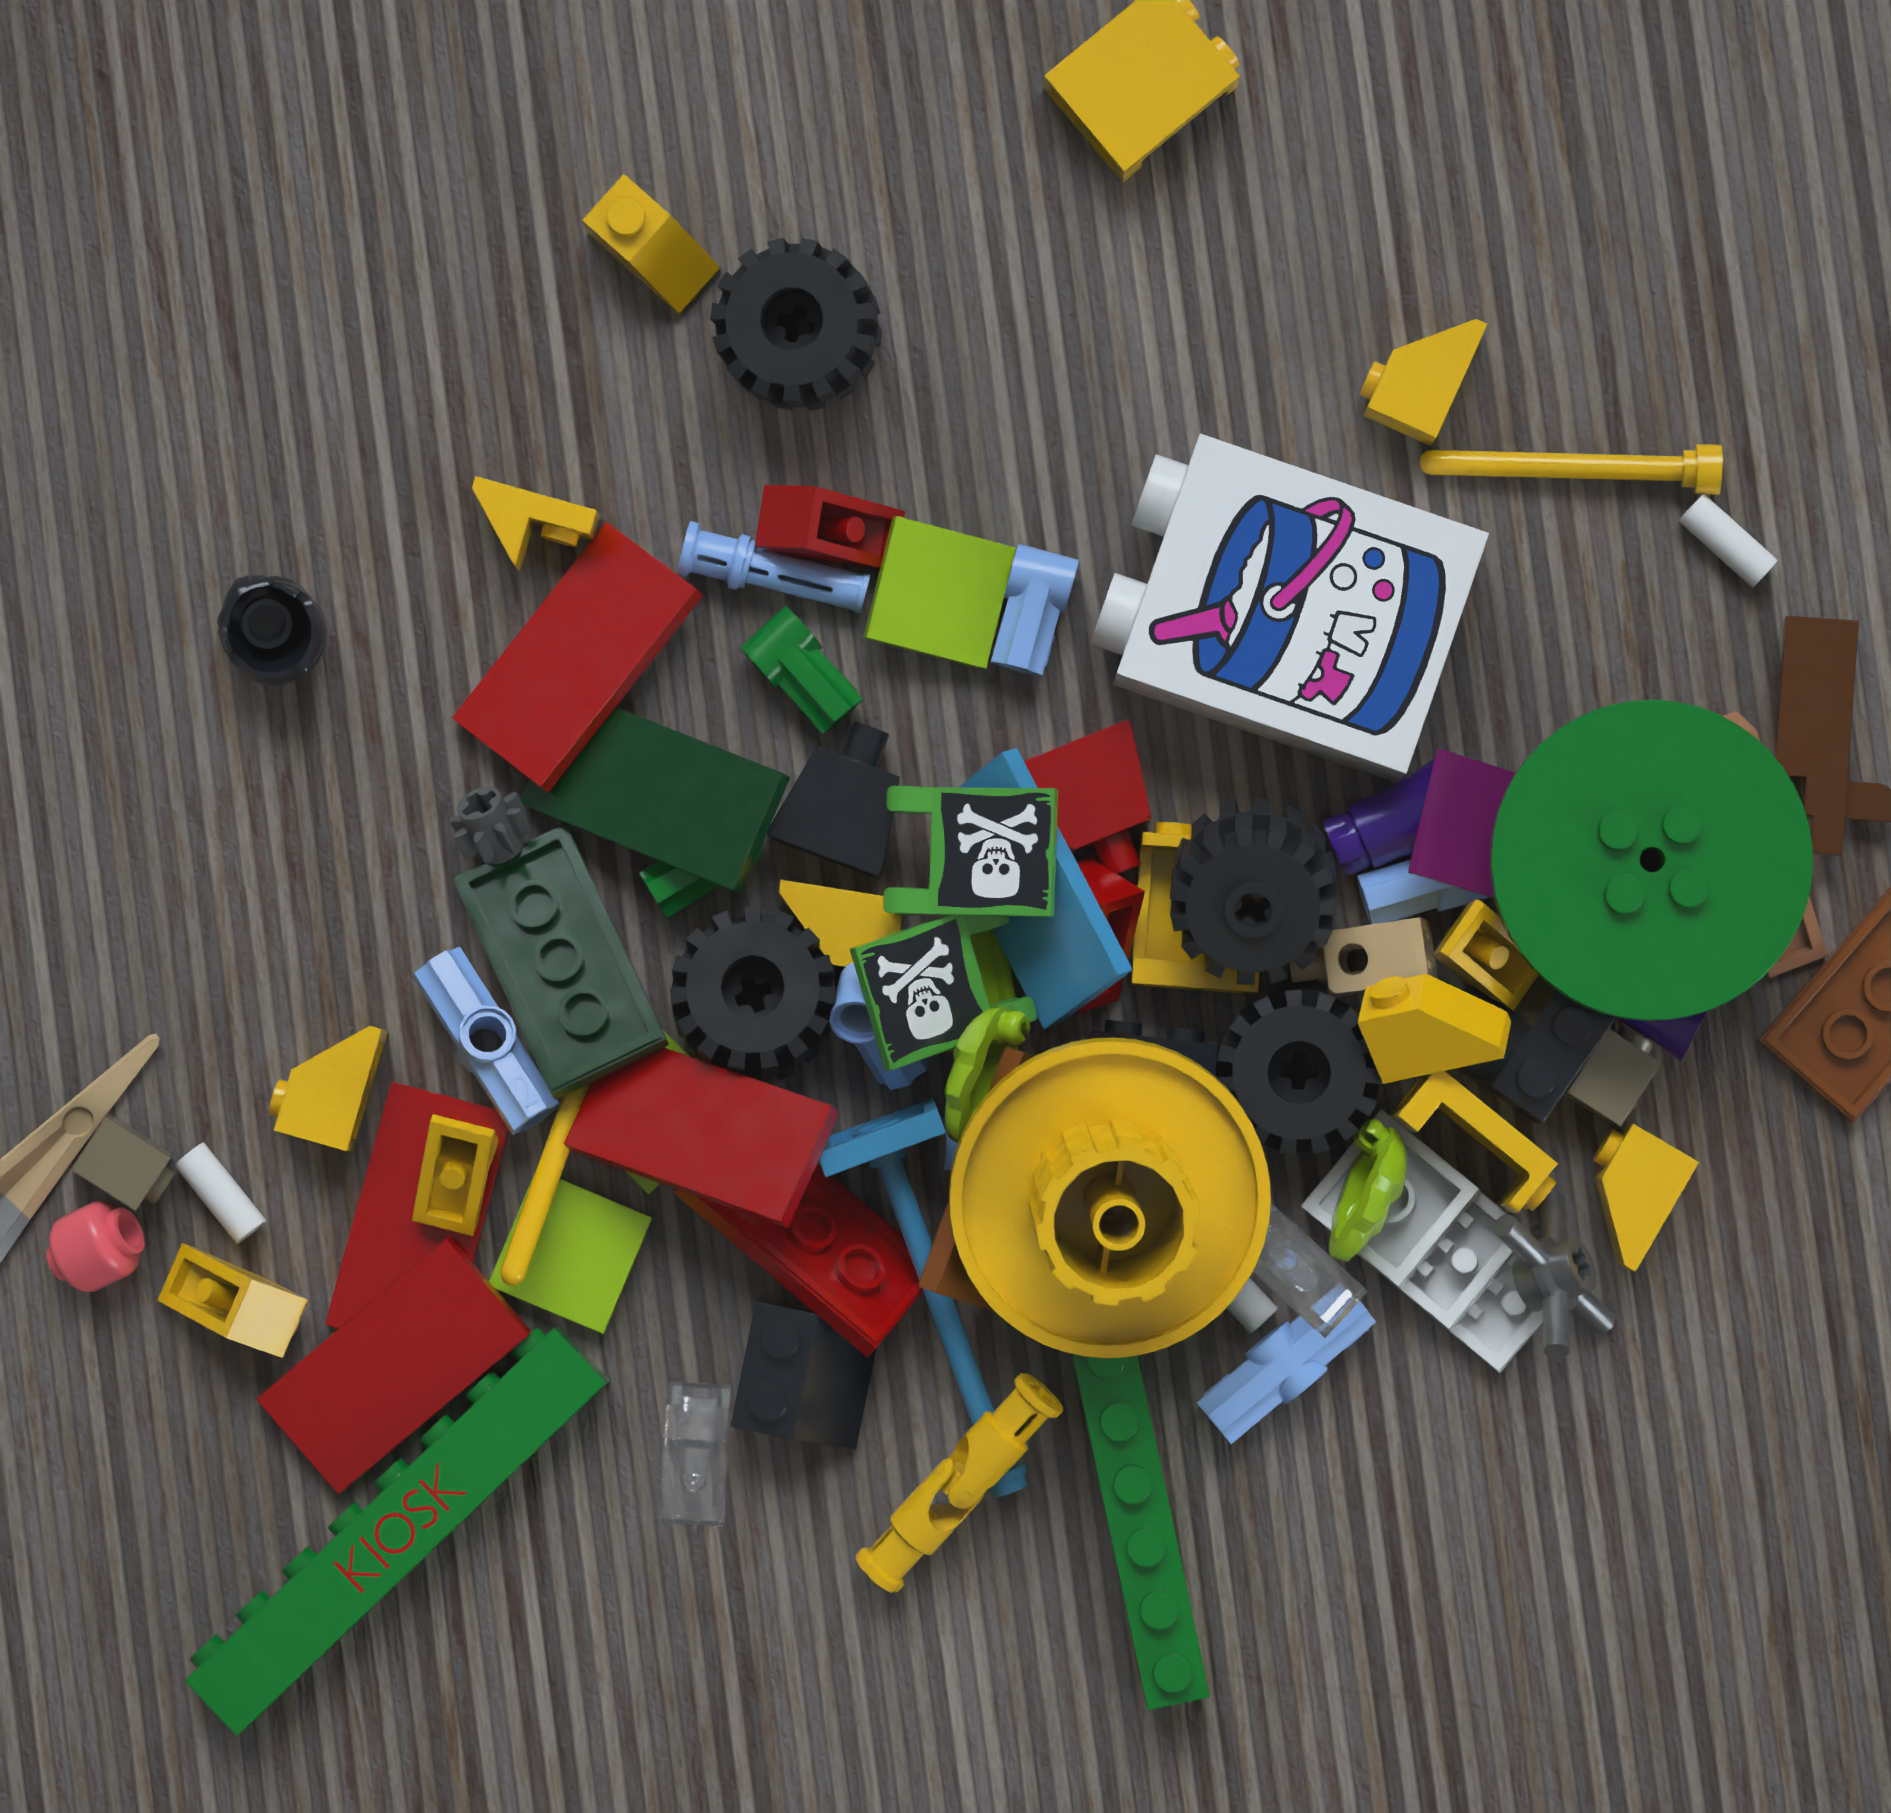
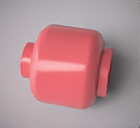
(95, 1246)

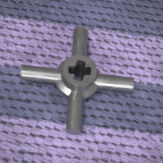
(1554, 1275)

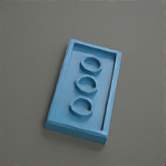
(1061, 957)

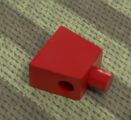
(1097, 793)

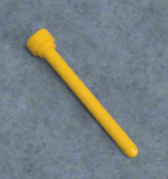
(1695, 468)
(541, 1190)

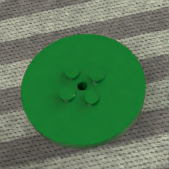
(1721, 845)

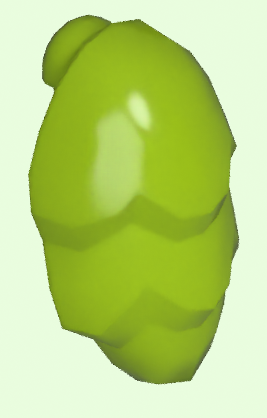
(976, 1062)
(1368, 1189)

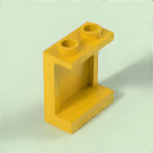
(1141, 80)
(1156, 948)
(1487, 1128)

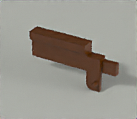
(1816, 728)

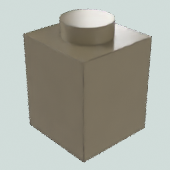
(1614, 1076)
(124, 1163)

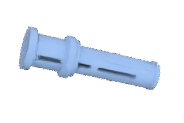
(743, 563)

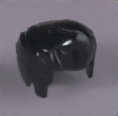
(271, 629)

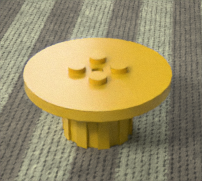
(1097, 1132)

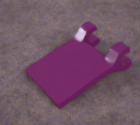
(1459, 822)

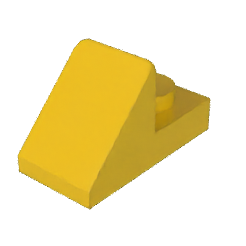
(517, 510)
(454, 1174)

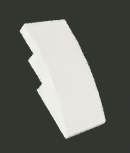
(1442, 1251)

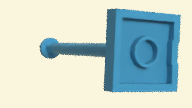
(883, 1146)

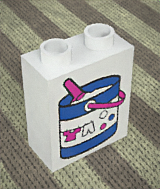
(1291, 605)

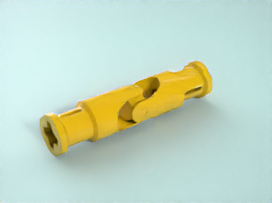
(976, 1465)

